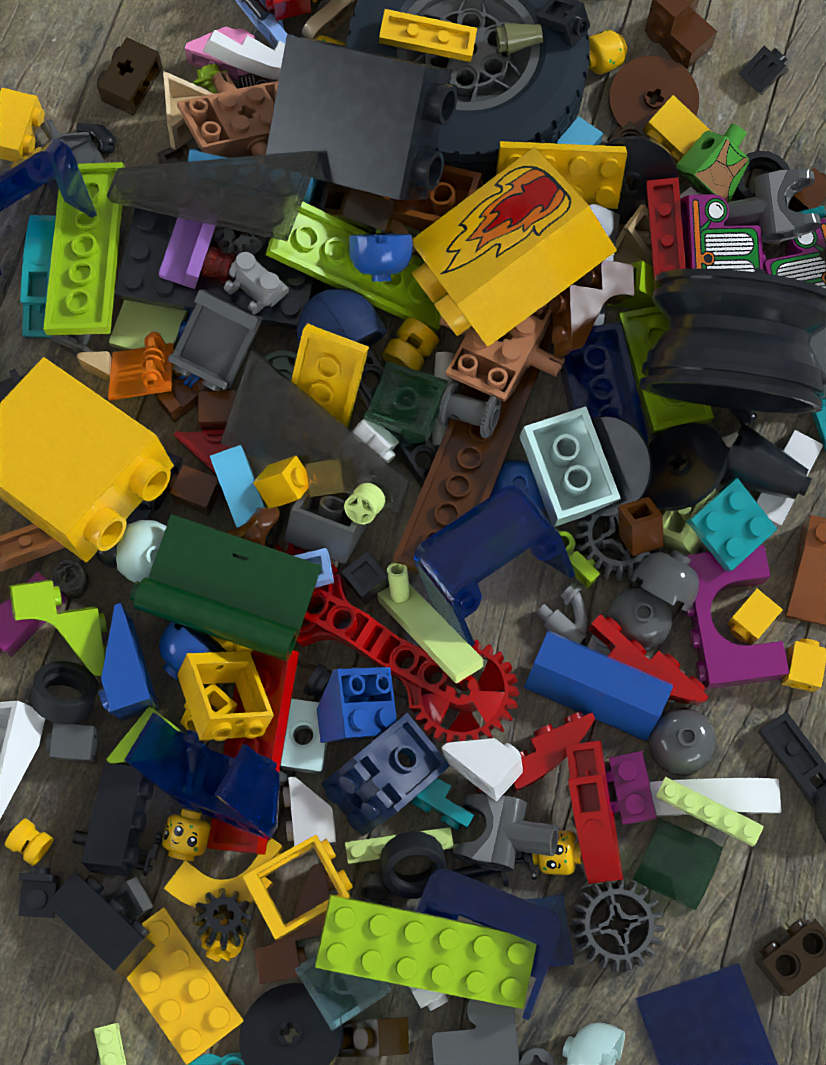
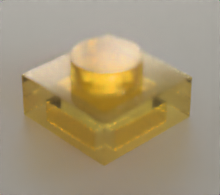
(325, 478)

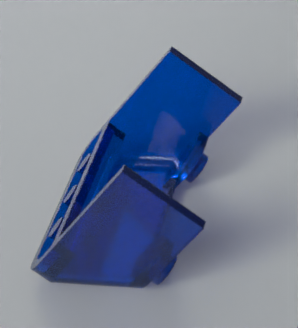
(39, 167)
(480, 544)
(224, 788)
(456, 895)

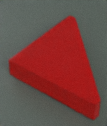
(203, 444)

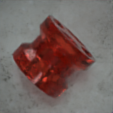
(218, 264)

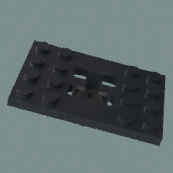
(144, 255)

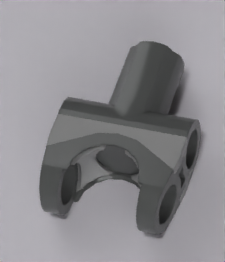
(770, 206)
(504, 834)

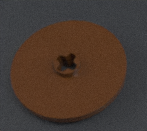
(641, 79)

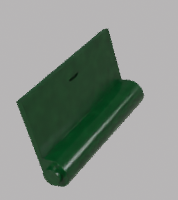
(242, 599)

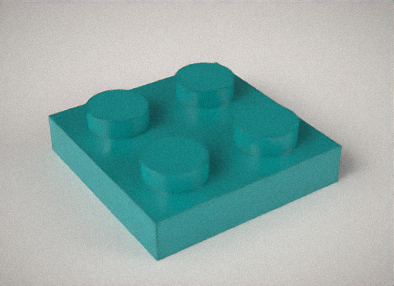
(731, 524)

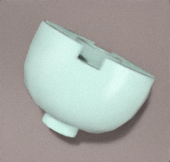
(139, 548)
(595, 1045)

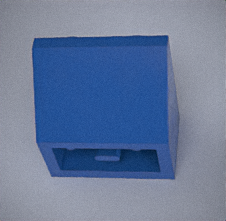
(356, 705)

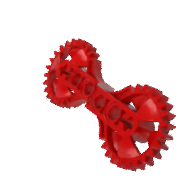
(386, 649)

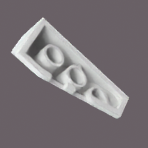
(19, 740)

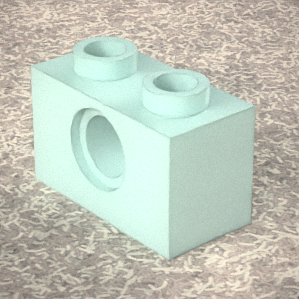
(308, 757)

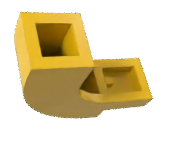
(191, 884)

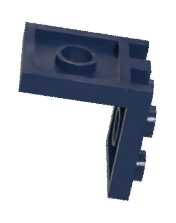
(374, 781)

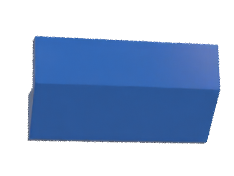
(599, 685)

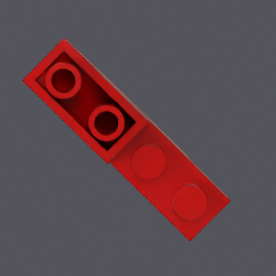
(664, 666)
(550, 749)
(593, 812)

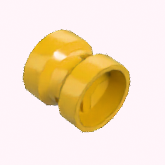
(29, 842)

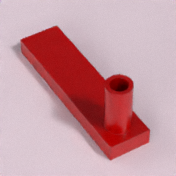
(665, 225)

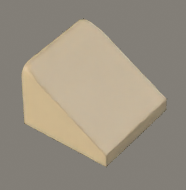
(96, 363)

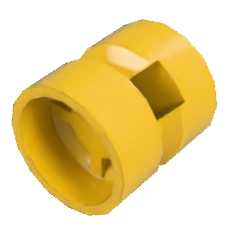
(412, 344)

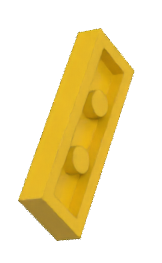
(427, 35)

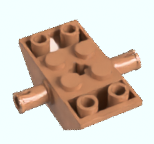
(233, 119)
(502, 364)

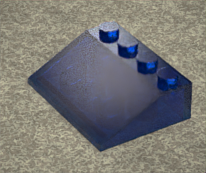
(706, 1021)

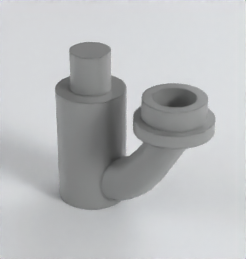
(560, 624)

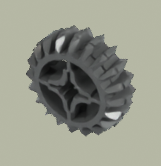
(606, 543)
(621, 941)

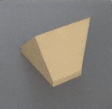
(178, 90)
(635, 239)

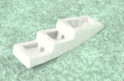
(248, 55)

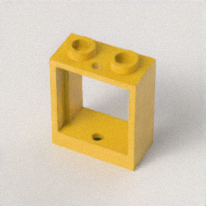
(235, 668)
(264, 900)

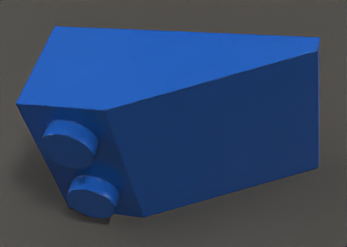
(125, 672)

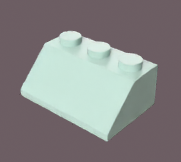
(569, 466)

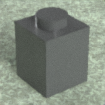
(73, 743)

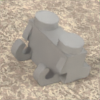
(256, 282)

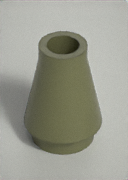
(515, 36)

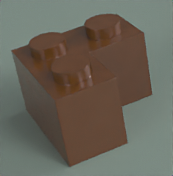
(680, 30)

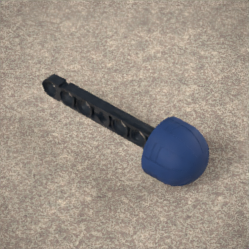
(355, 319)

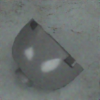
(668, 578)
(641, 616)
(682, 741)

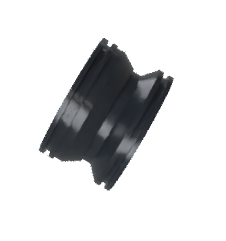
(737, 341)

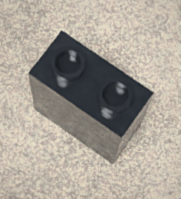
(364, 116)

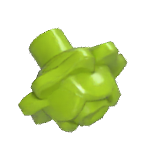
(205, 77)

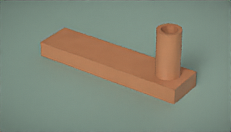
(25, 545)

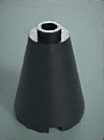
(764, 466)

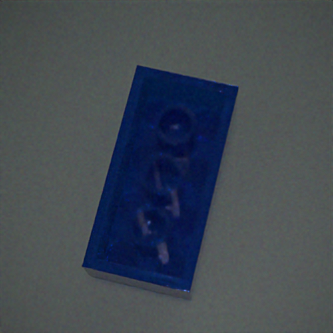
(603, 377)

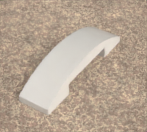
(737, 794)

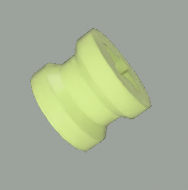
(357, 507)

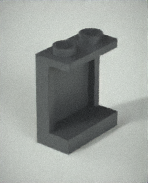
(215, 340)

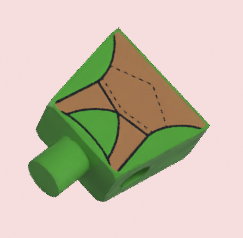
(715, 162)

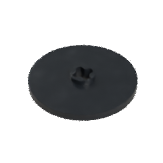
(644, 162)
(628, 459)
(704, 468)
(273, 1017)

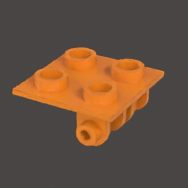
(141, 369)

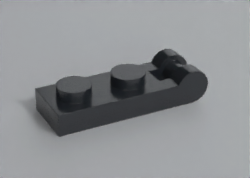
(795, 754)

